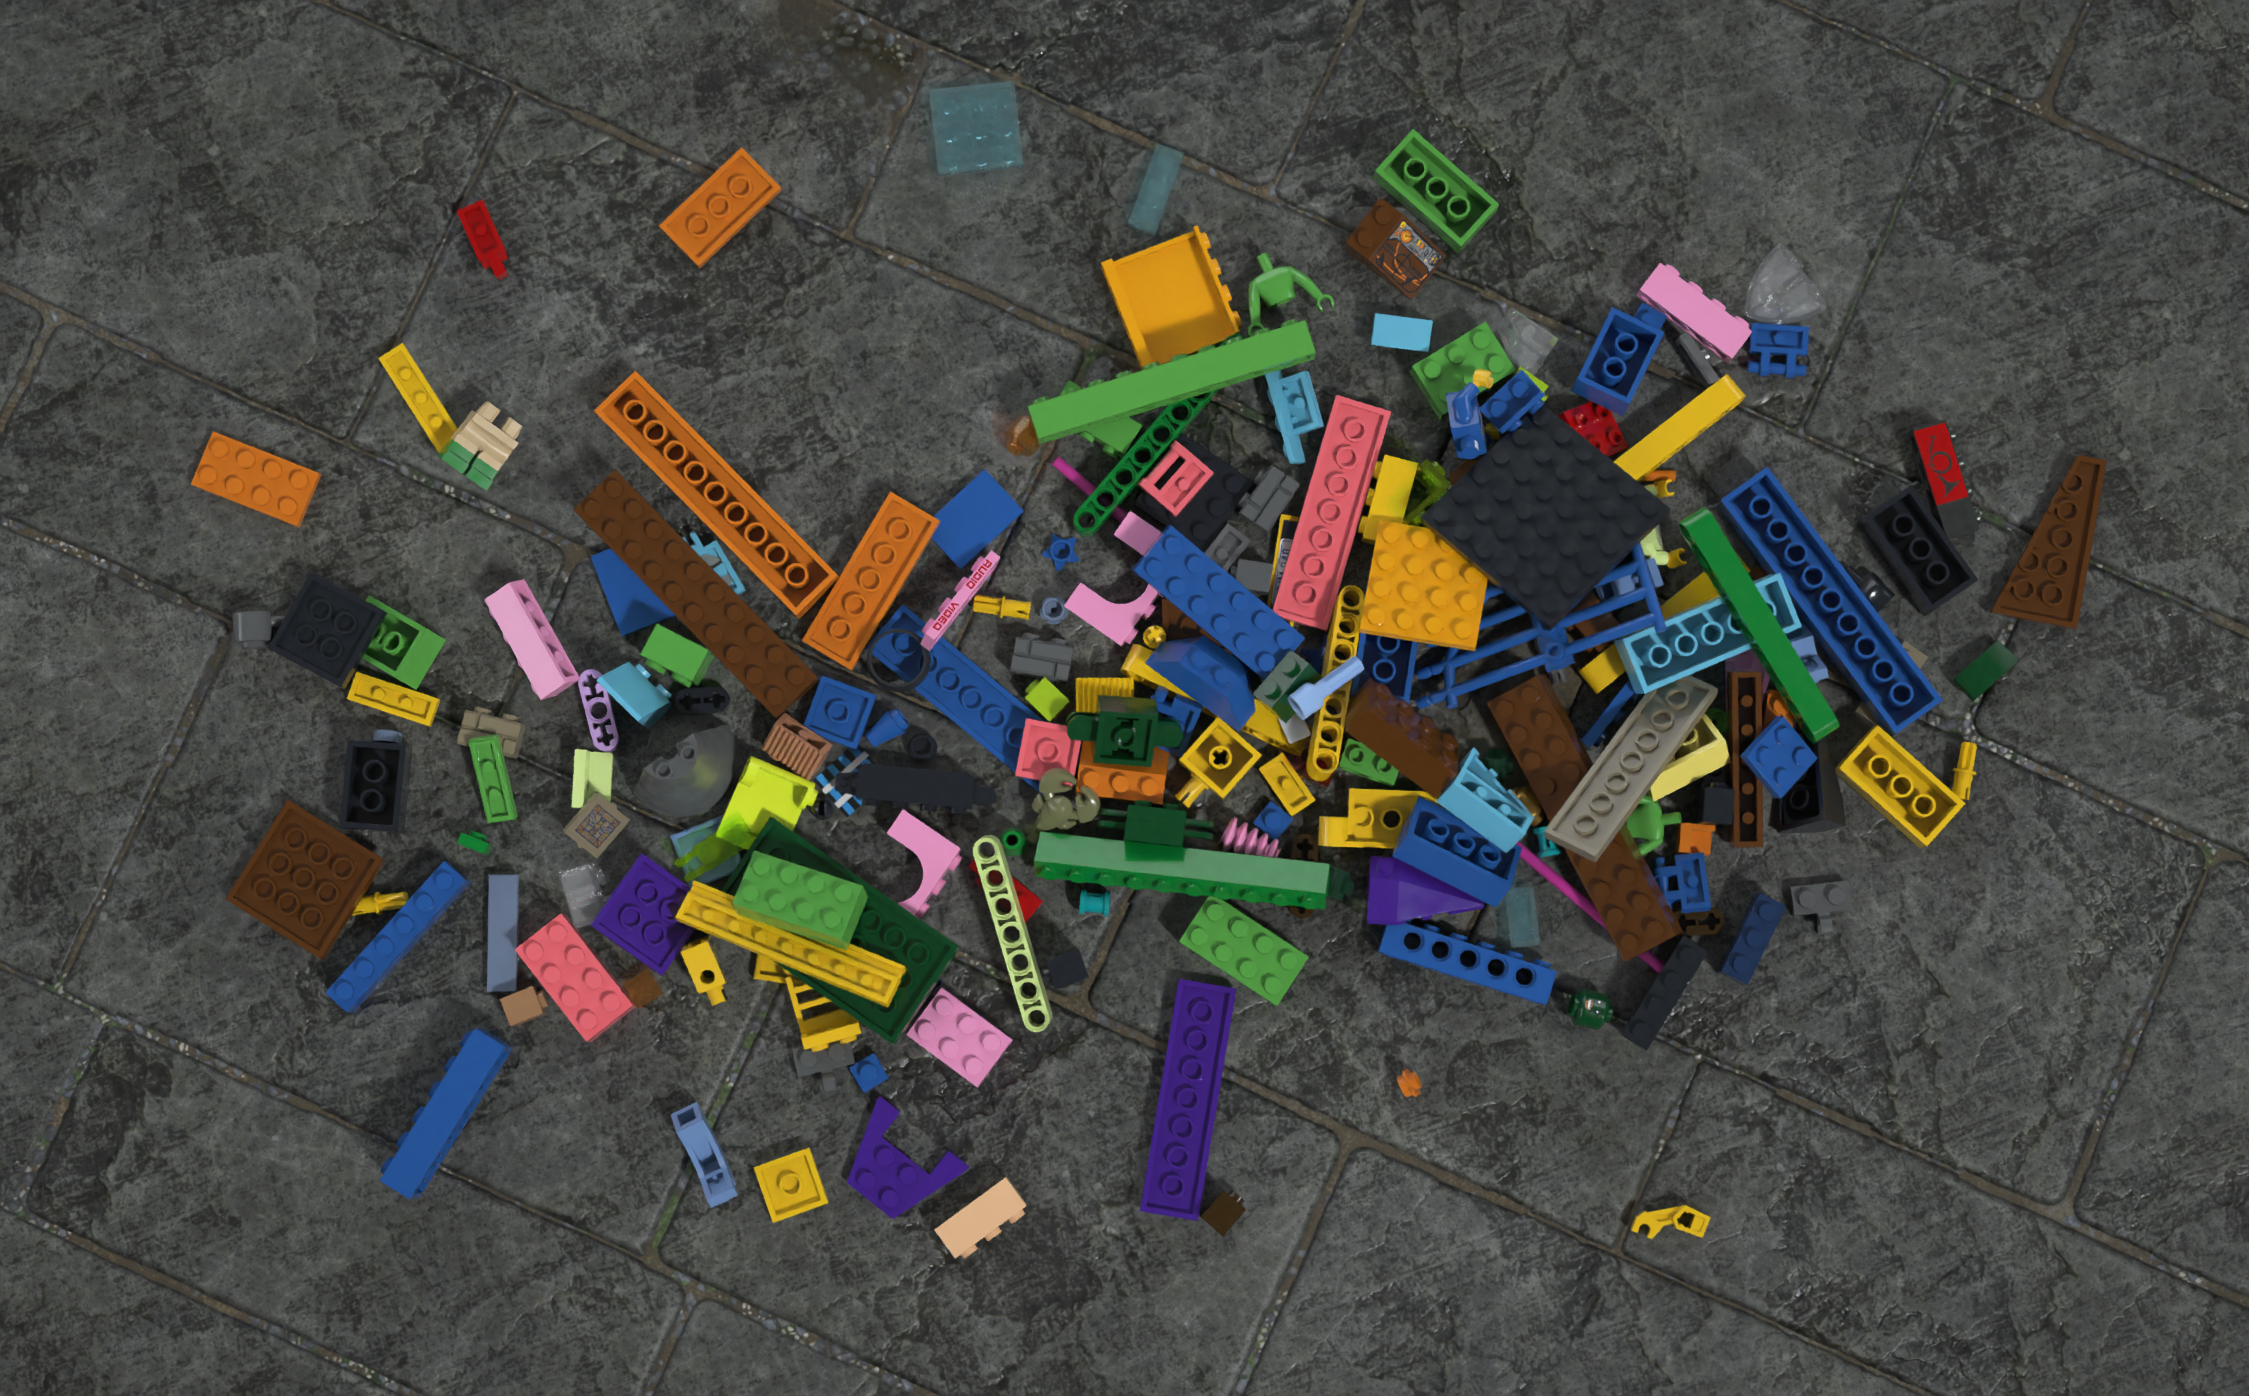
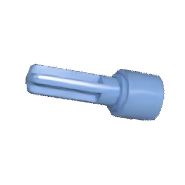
(1311, 697)

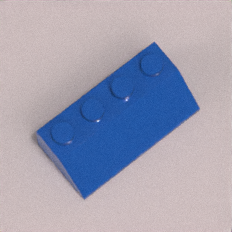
(1455, 853)

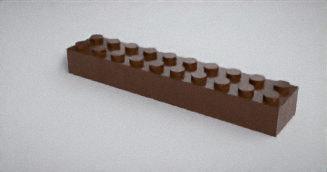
(696, 594)
(1554, 766)

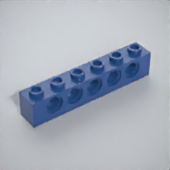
(1536, 990)

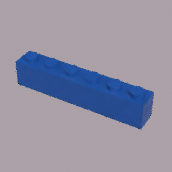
(398, 937)

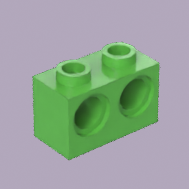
(1365, 763)

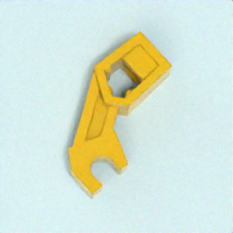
(1658, 1218)

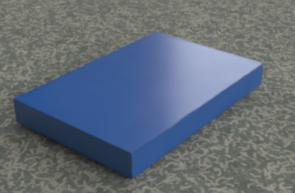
(974, 519)
(629, 597)

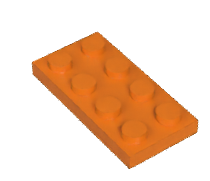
(720, 207)
(256, 479)

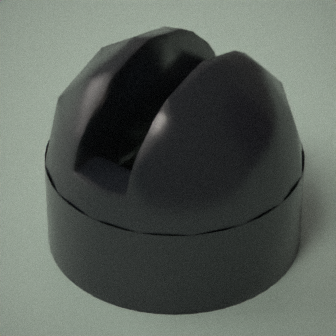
(828, 808)

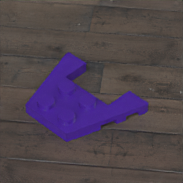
(888, 1175)

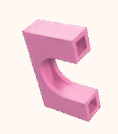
(1114, 619)
(934, 853)

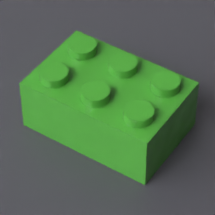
(1455, 365)

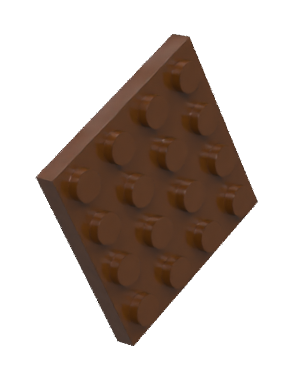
(305, 879)

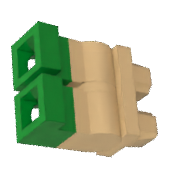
(479, 446)

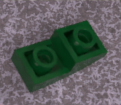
(1985, 670)

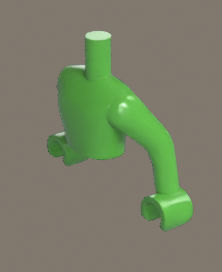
(1277, 288)
(1648, 823)

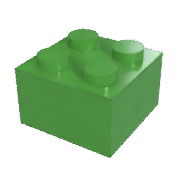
(677, 655)

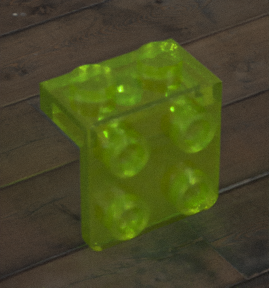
(1433, 478)

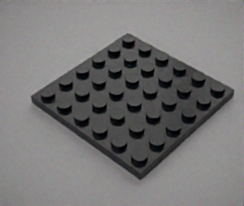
(1545, 516)

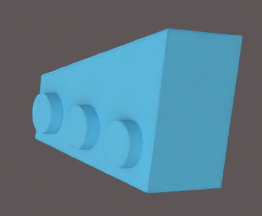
(1485, 804)

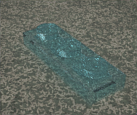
(1156, 189)

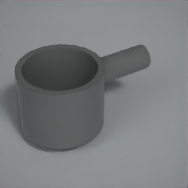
(254, 628)

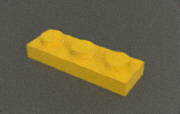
(393, 699)

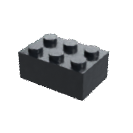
(375, 786)

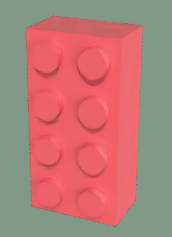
(575, 977)

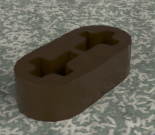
(1698, 930)

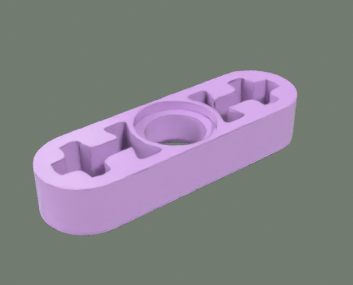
(597, 733)

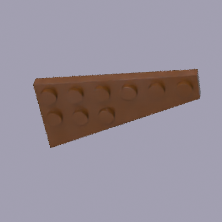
(2054, 565)

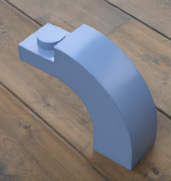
(705, 1154)

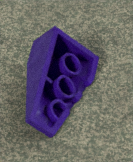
(1404, 893)

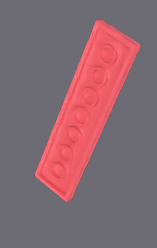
(1331, 513)

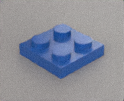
(839, 712)
(1778, 757)

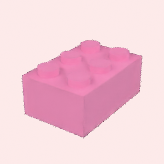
(959, 1037)

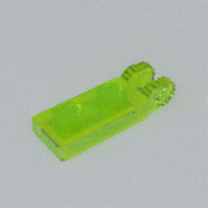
(718, 847)

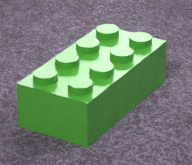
(1435, 191)
(800, 900)
(1243, 949)

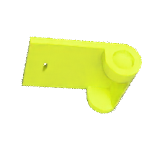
(768, 792)

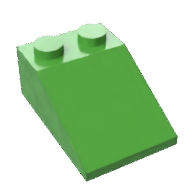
(402, 647)

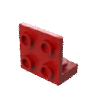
(1597, 427)

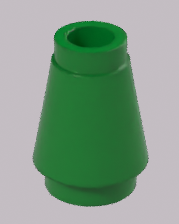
(1017, 849)

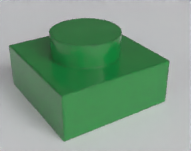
(475, 842)

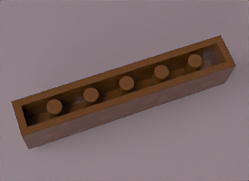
(1744, 726)

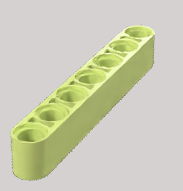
(1012, 947)

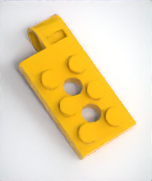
(1365, 818)

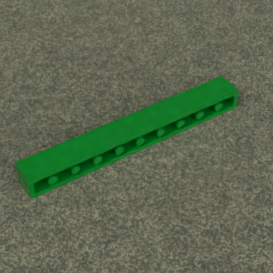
(1182, 870)

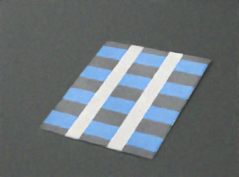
(849, 761)

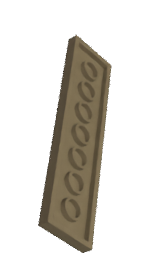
(1629, 766)

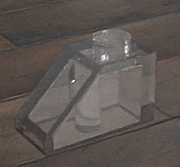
(1525, 340)

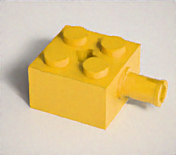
(1207, 775)

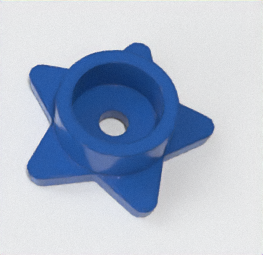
(1053, 552)

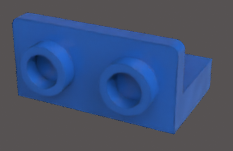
(1512, 402)

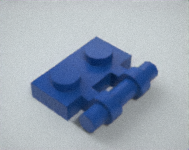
(1778, 340)
(1182, 709)
(1691, 882)

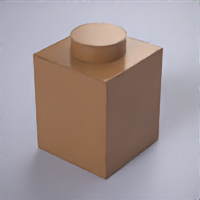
(524, 1005)

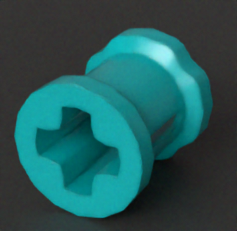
(1544, 850)
(1094, 902)

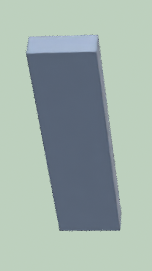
(503, 933)

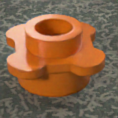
(1409, 1083)

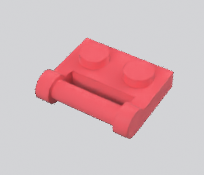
(1182, 485)

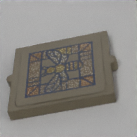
(596, 825)

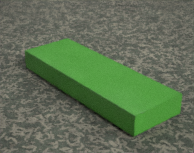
(493, 778)

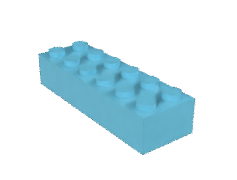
(1697, 638)

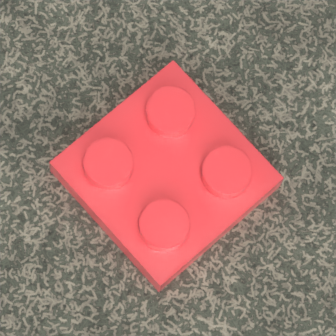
(1045, 748)

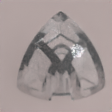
(1782, 291)

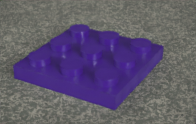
(643, 915)

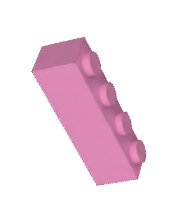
(1694, 312)
(532, 639)

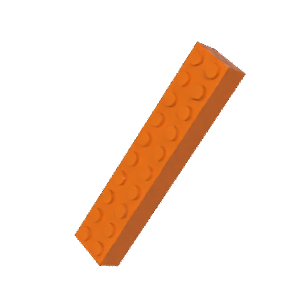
(717, 494)

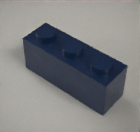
(1751, 939)

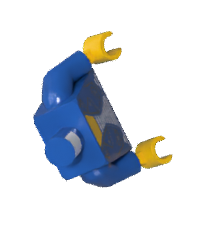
(1466, 419)

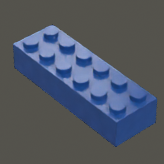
(1217, 602)
(445, 1113)

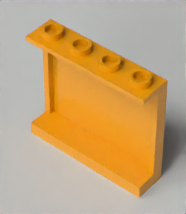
(1171, 298)

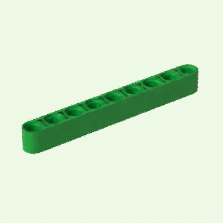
(1135, 469)
(1758, 624)

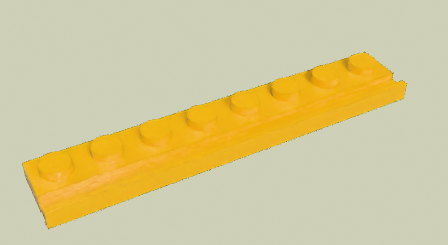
(848, 969)

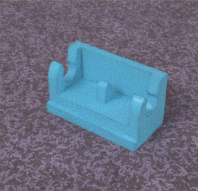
(1401, 332)

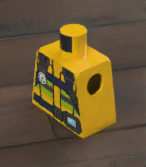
(703, 956)

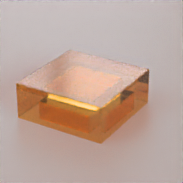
(643, 988)

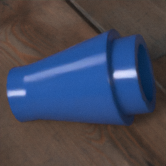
(888, 727)

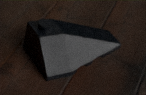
(1815, 798)

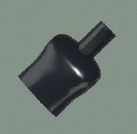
(1872, 587)

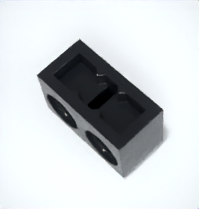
(1065, 970)

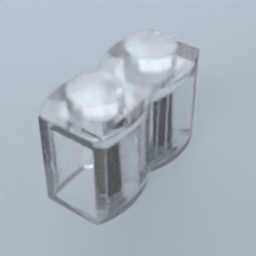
(584, 893)

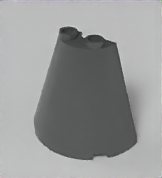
(694, 777)

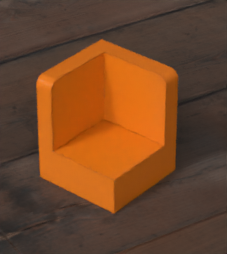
(1693, 838)

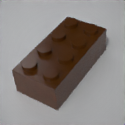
(1402, 737)

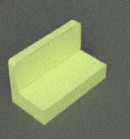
(591, 775)

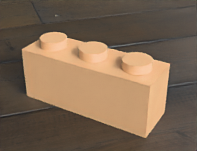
(981, 1218)

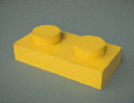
(1286, 784)

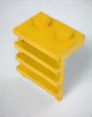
(824, 1028)

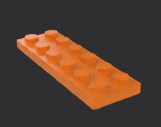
(871, 581)

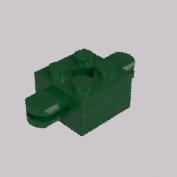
(1124, 742)
(1155, 825)

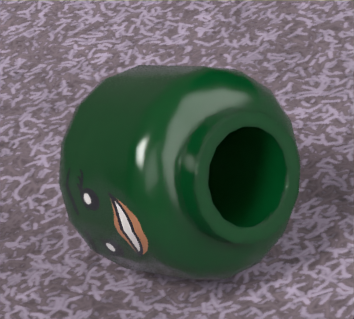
(1589, 1009)

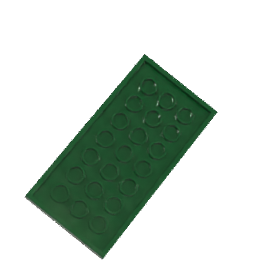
(882, 929)

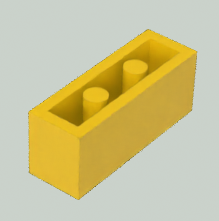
(1390, 495)

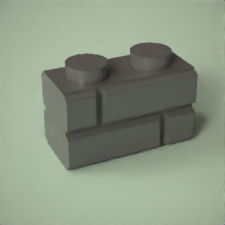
(1268, 499)
(1042, 658)

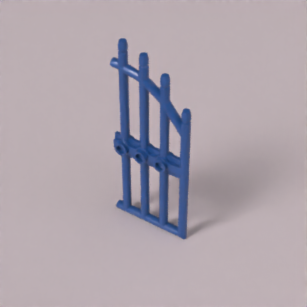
(1553, 644)

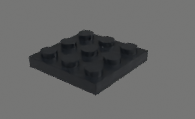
(1209, 508)
(327, 630)

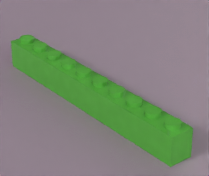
(1172, 381)

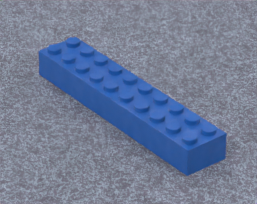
(1829, 602)

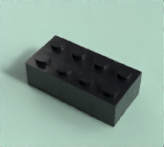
(1917, 550)

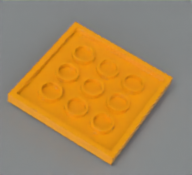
(1422, 590)

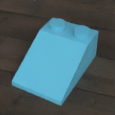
(636, 693)

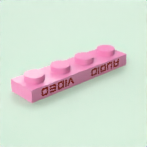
(965, 591)

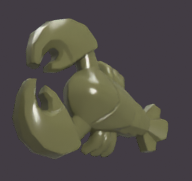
(1058, 808)

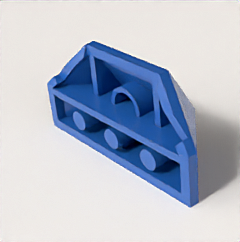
(1207, 676)

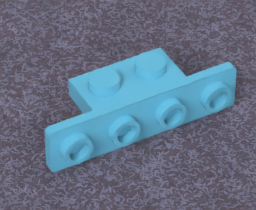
(1295, 410)

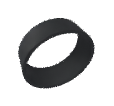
(900, 687)

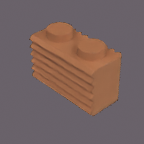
(796, 746)

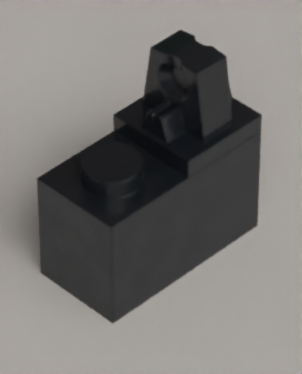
(1714, 800)

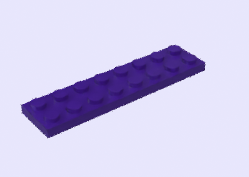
(1188, 1099)

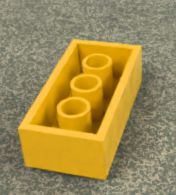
(1899, 787)

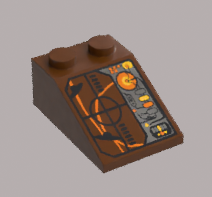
(1394, 249)

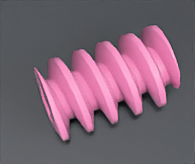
(1246, 842)

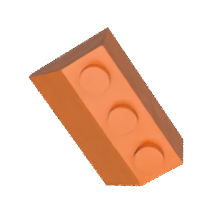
(1123, 782)

